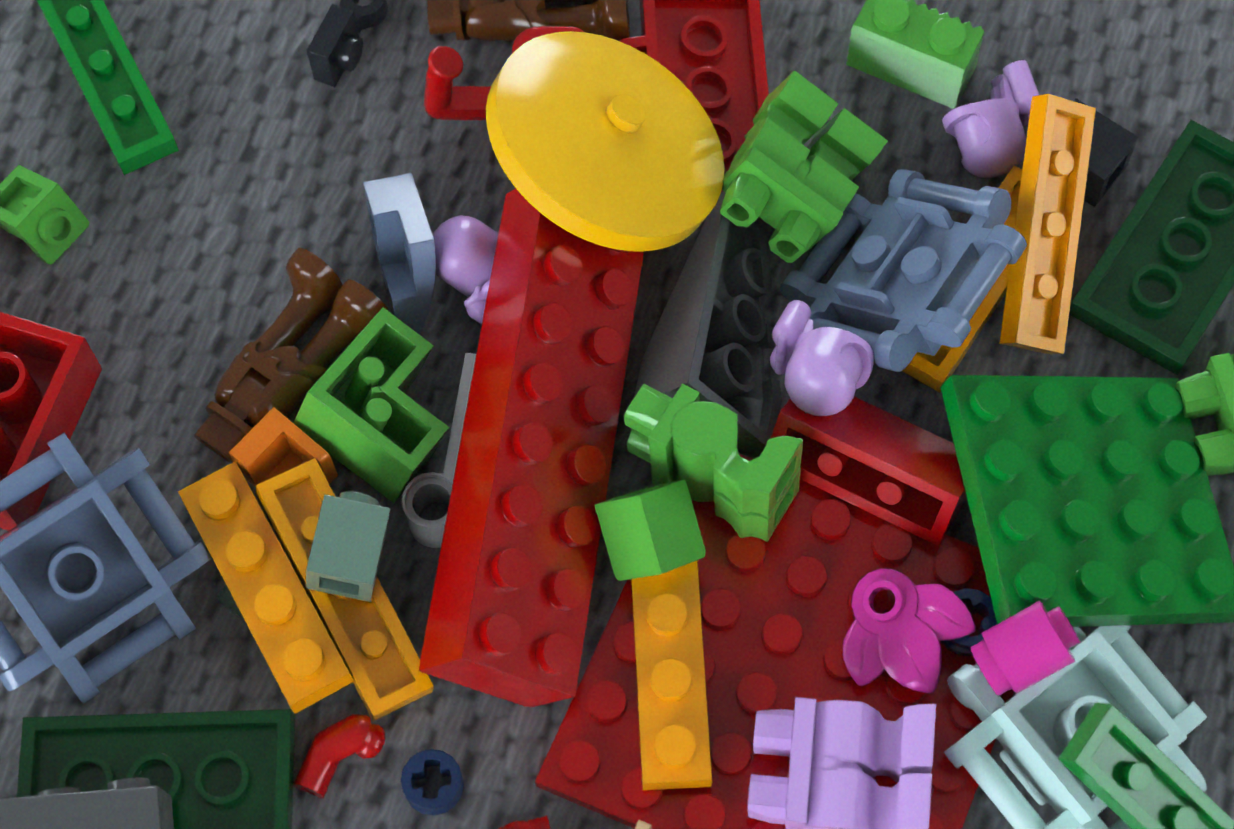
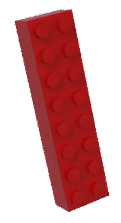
(532, 463)

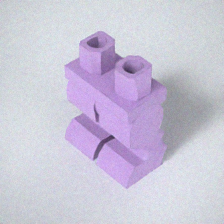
(832, 766)

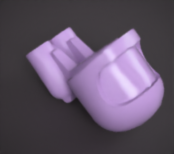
(992, 130)
(466, 259)
(819, 363)

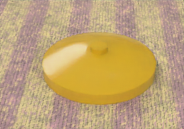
(604, 141)

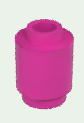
(1025, 648)

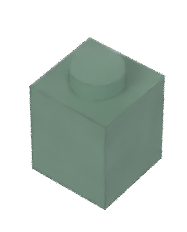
(347, 546)

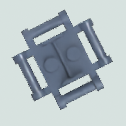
(912, 269)
(83, 572)

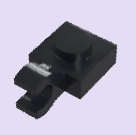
(337, 40)

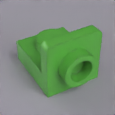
(39, 213)

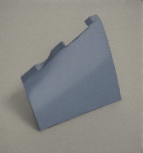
(403, 246)

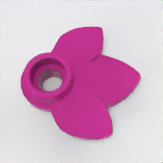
(906, 636)

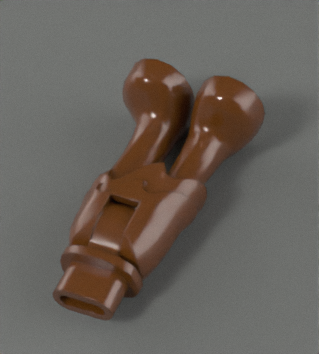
(508, 18)
(275, 372)

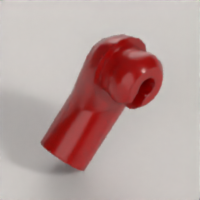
(334, 744)

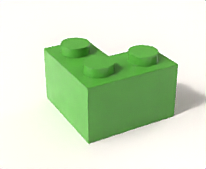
(363, 411)

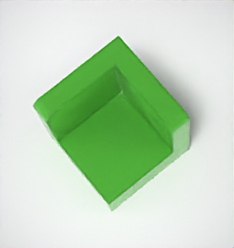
(650, 530)

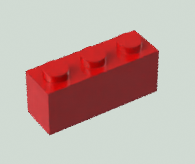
(879, 465)

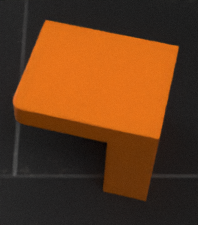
(276, 447)

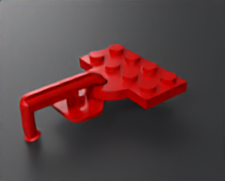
(704, 43)

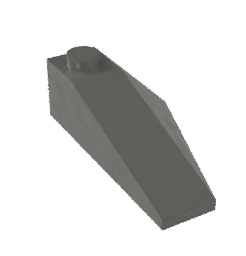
(716, 330)

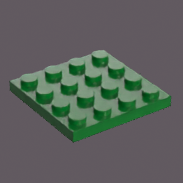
(1090, 499)

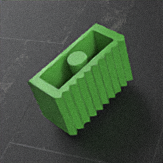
(915, 48)

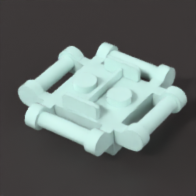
(1045, 717)

